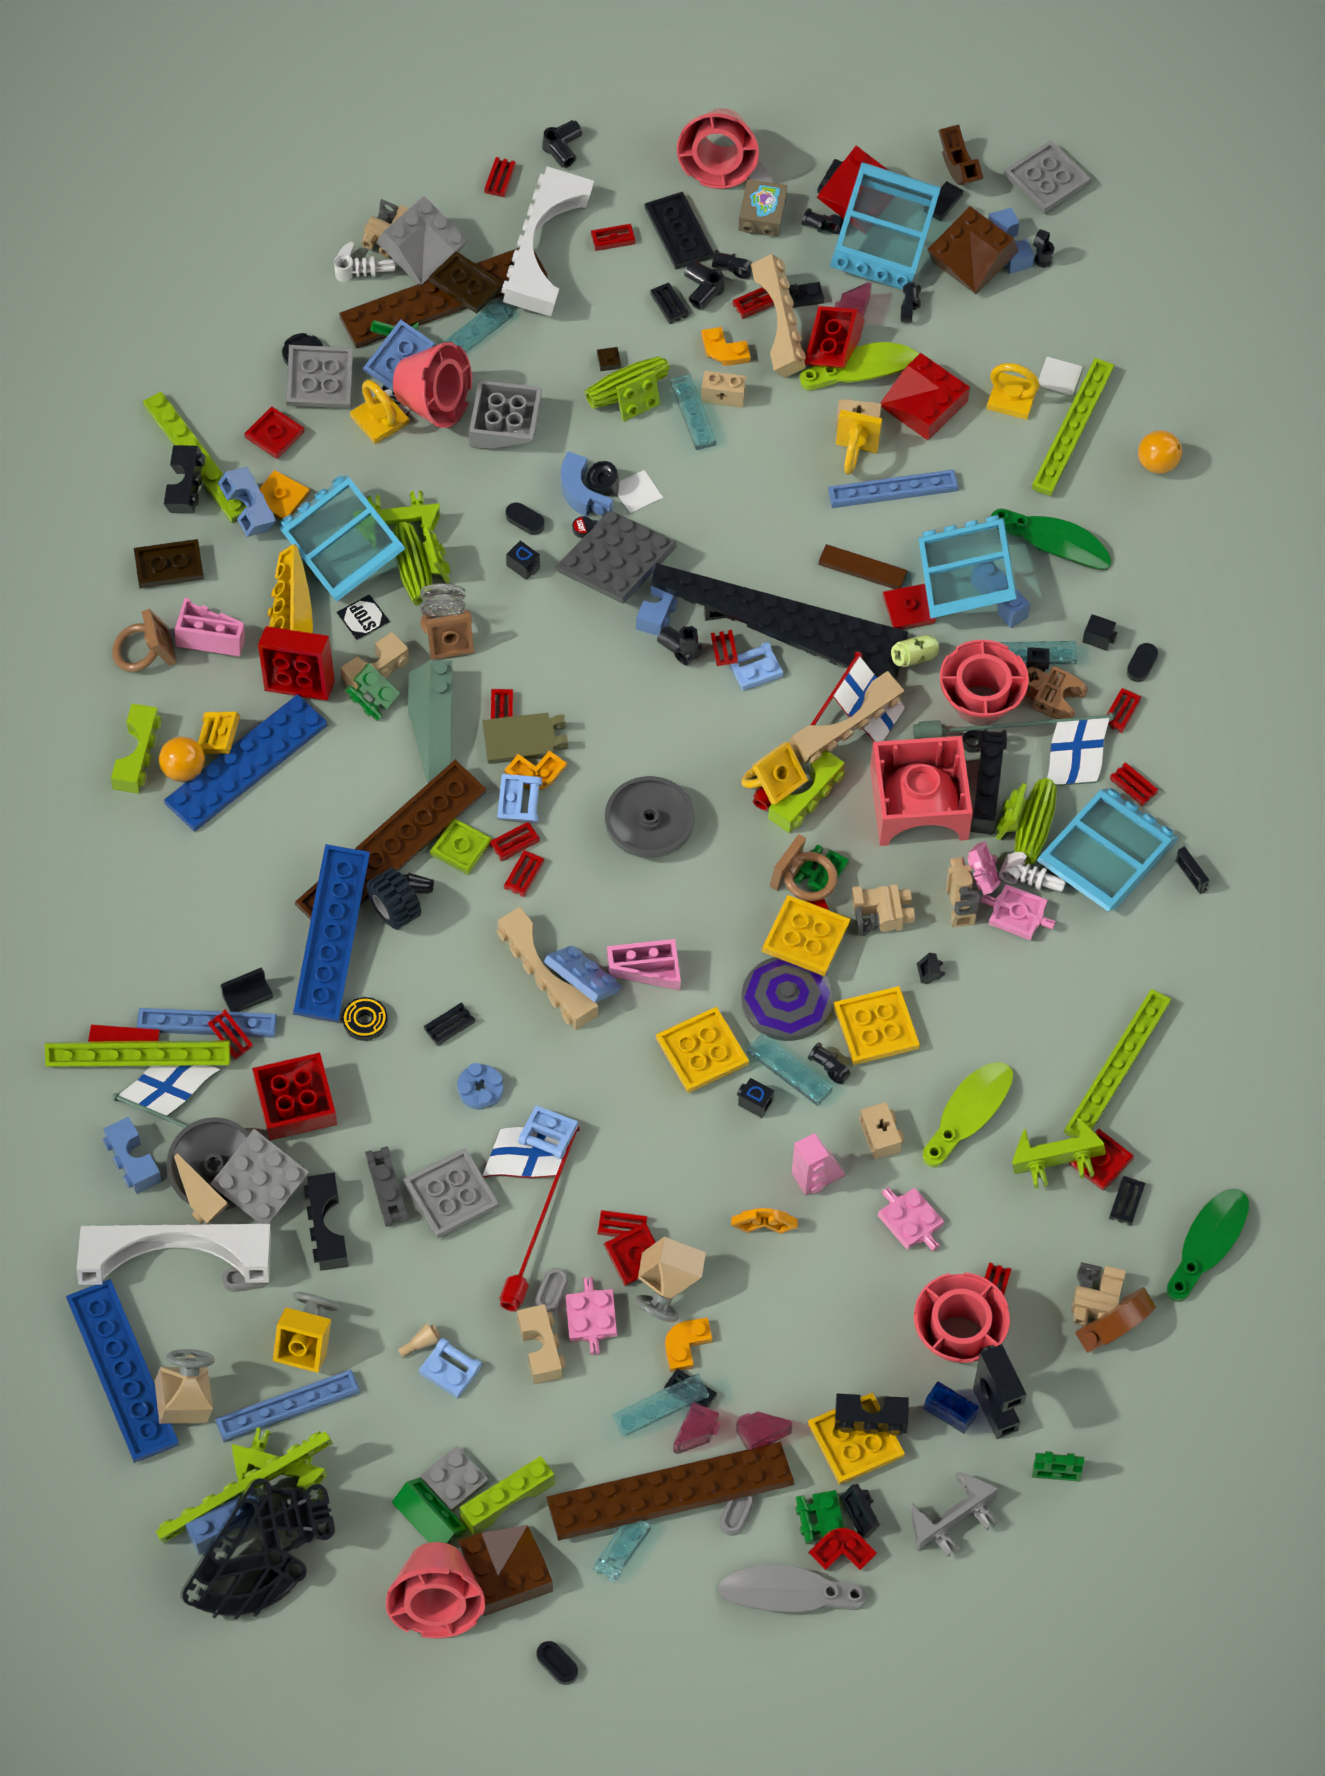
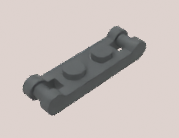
(386, 1186)

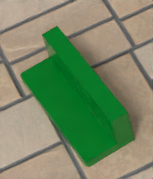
(428, 1512)

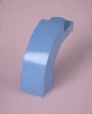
(575, 493)

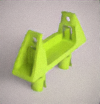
(417, 512)
(1058, 1152)
(256, 1456)

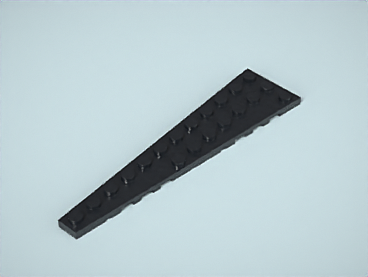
(788, 621)

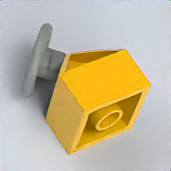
(304, 1335)

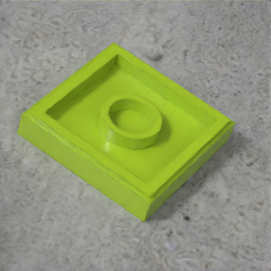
(460, 846)

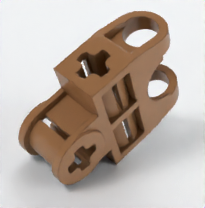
(1051, 690)

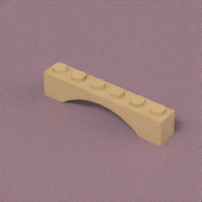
(786, 351)
(814, 740)
(518, 932)

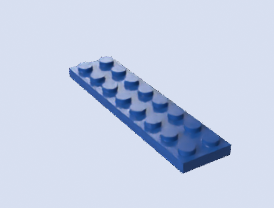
(246, 763)
(331, 933)
(121, 1370)

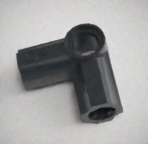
(556, 141)
(710, 284)
(682, 643)

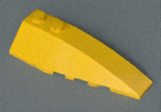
(291, 594)

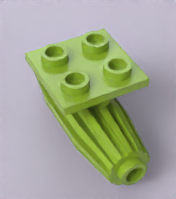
(631, 386)
(419, 560)
(1029, 817)

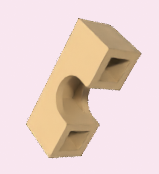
(391, 655)
(536, 1324)

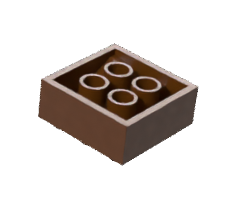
(973, 250)
(506, 1566)

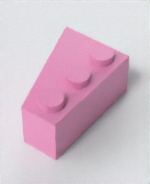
(208, 631)
(646, 963)
(814, 1165)

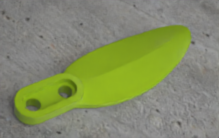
(865, 363)
(969, 1109)

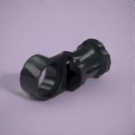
(829, 223)
(1043, 248)
(732, 263)
(910, 302)
(984, 736)
(836, 1071)

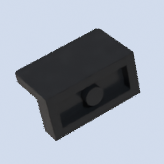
(246, 991)

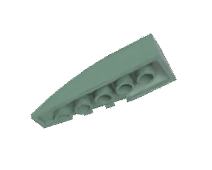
(431, 714)

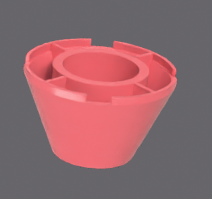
(715, 164)
(435, 383)
(985, 665)
(965, 1297)
(435, 1593)

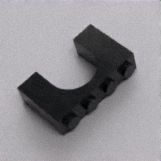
(998, 1390)

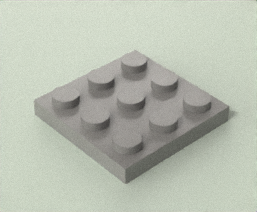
(1047, 176)
(319, 376)
(259, 1178)
(451, 1193)

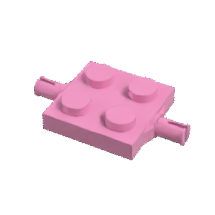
(984, 866)
(1018, 912)
(910, 1218)
(591, 1315)

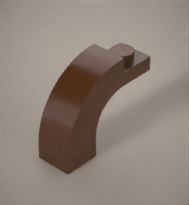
(956, 157)

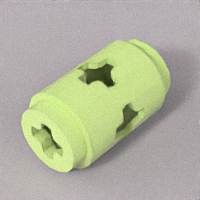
(915, 651)

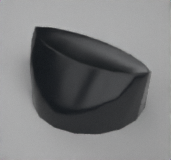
(604, 478)

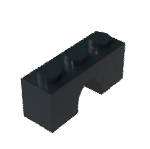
(184, 495)
(852, 1417)

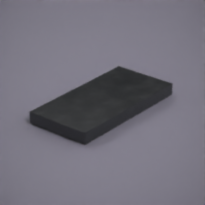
(678, 230)

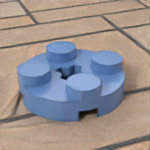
(476, 1074)

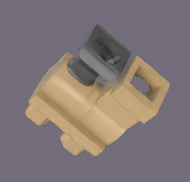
(376, 226)
(961, 894)
(883, 907)
(1093, 1302)

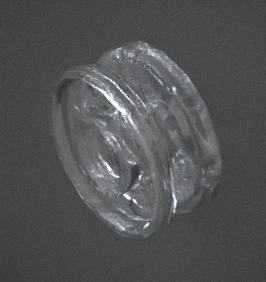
(442, 600)

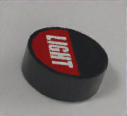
(582, 526)

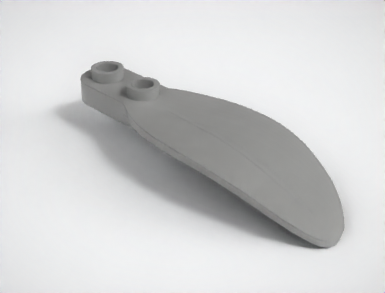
(788, 1590)

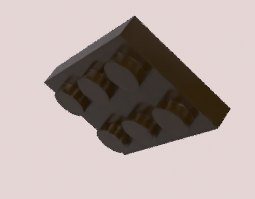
(466, 282)
(168, 563)

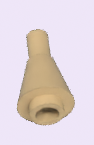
(425, 1337)

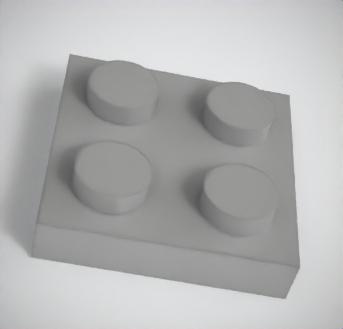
(454, 1478)

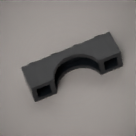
(987, 788)
(330, 1246)

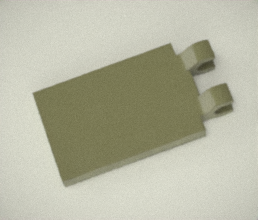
(523, 735)

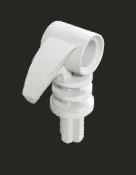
(346, 266)
(1014, 868)

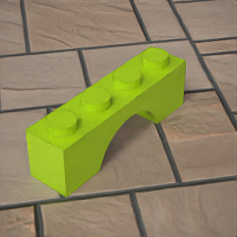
(129, 771)
(791, 810)
(488, 1506)

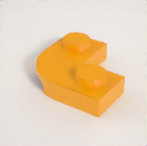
(728, 353)
(548, 769)
(764, 1217)
(681, 1338)

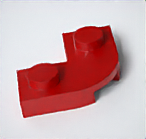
(842, 1541)

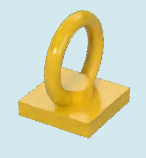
(1012, 393)
(379, 414)
(857, 433)
(777, 773)

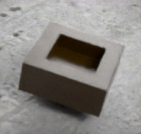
(609, 359)

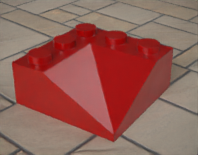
(839, 188)
(925, 396)
(296, 663)
(294, 1096)

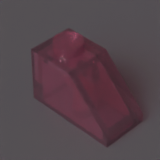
(856, 298)
(697, 1428)
(761, 1429)

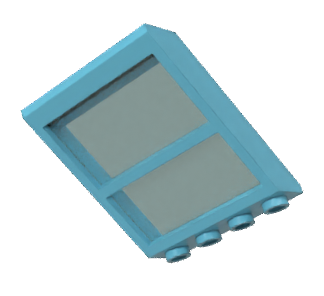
(885, 226)
(341, 537)
(967, 566)
(1108, 849)

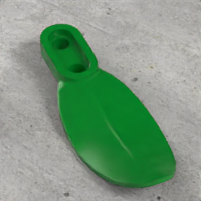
(1057, 538)
(1209, 1239)

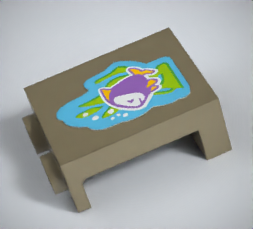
(762, 207)

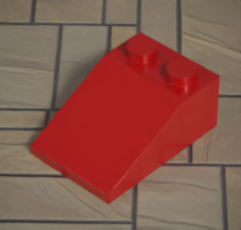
(834, 336)

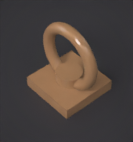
(448, 635)
(156, 637)
(791, 863)

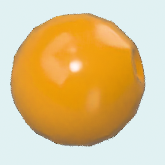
(1160, 452)
(181, 759)

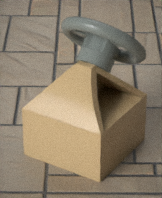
(668, 1270)
(185, 1390)

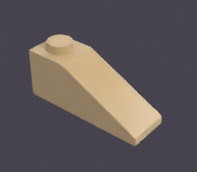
(201, 1196)

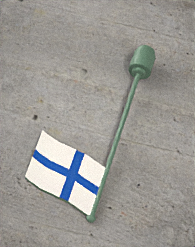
(1074, 750)
(166, 1089)

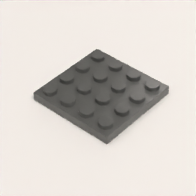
(616, 556)

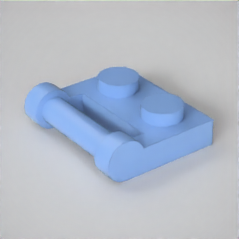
(759, 671)
(512, 795)
(550, 1125)
(446, 1374)

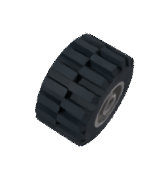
(394, 898)

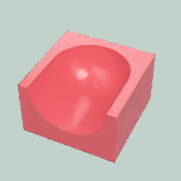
(920, 786)

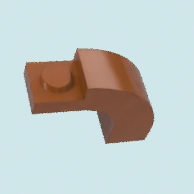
(1118, 1321)

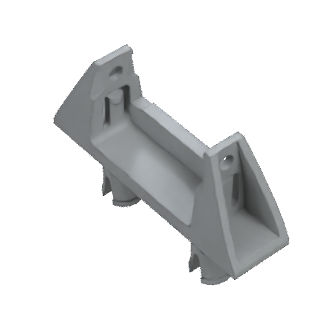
(979, 1495)

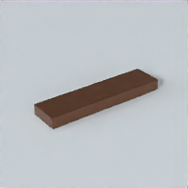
(862, 567)

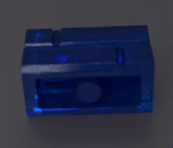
(951, 1407)

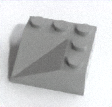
(421, 240)
(504, 414)

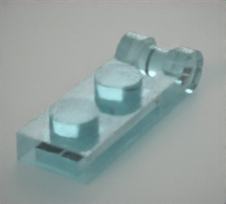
(621, 1549)

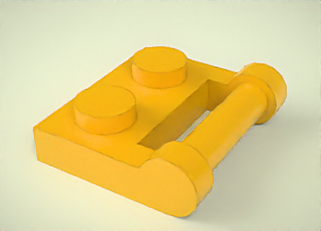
(222, 732)

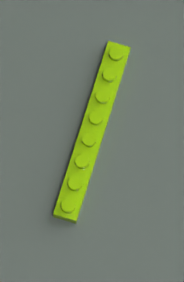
(1072, 427)
(180, 434)
(137, 1053)
(1119, 1062)
(273, 1468)

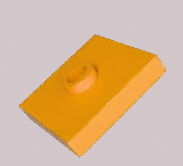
(283, 494)

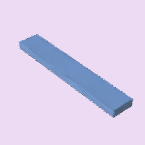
(892, 488)
(196, 1022)
(287, 1405)

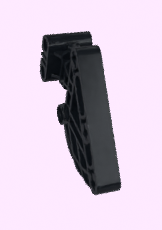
(300, 1515)

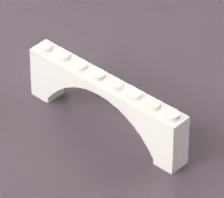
(527, 283)
(108, 1247)

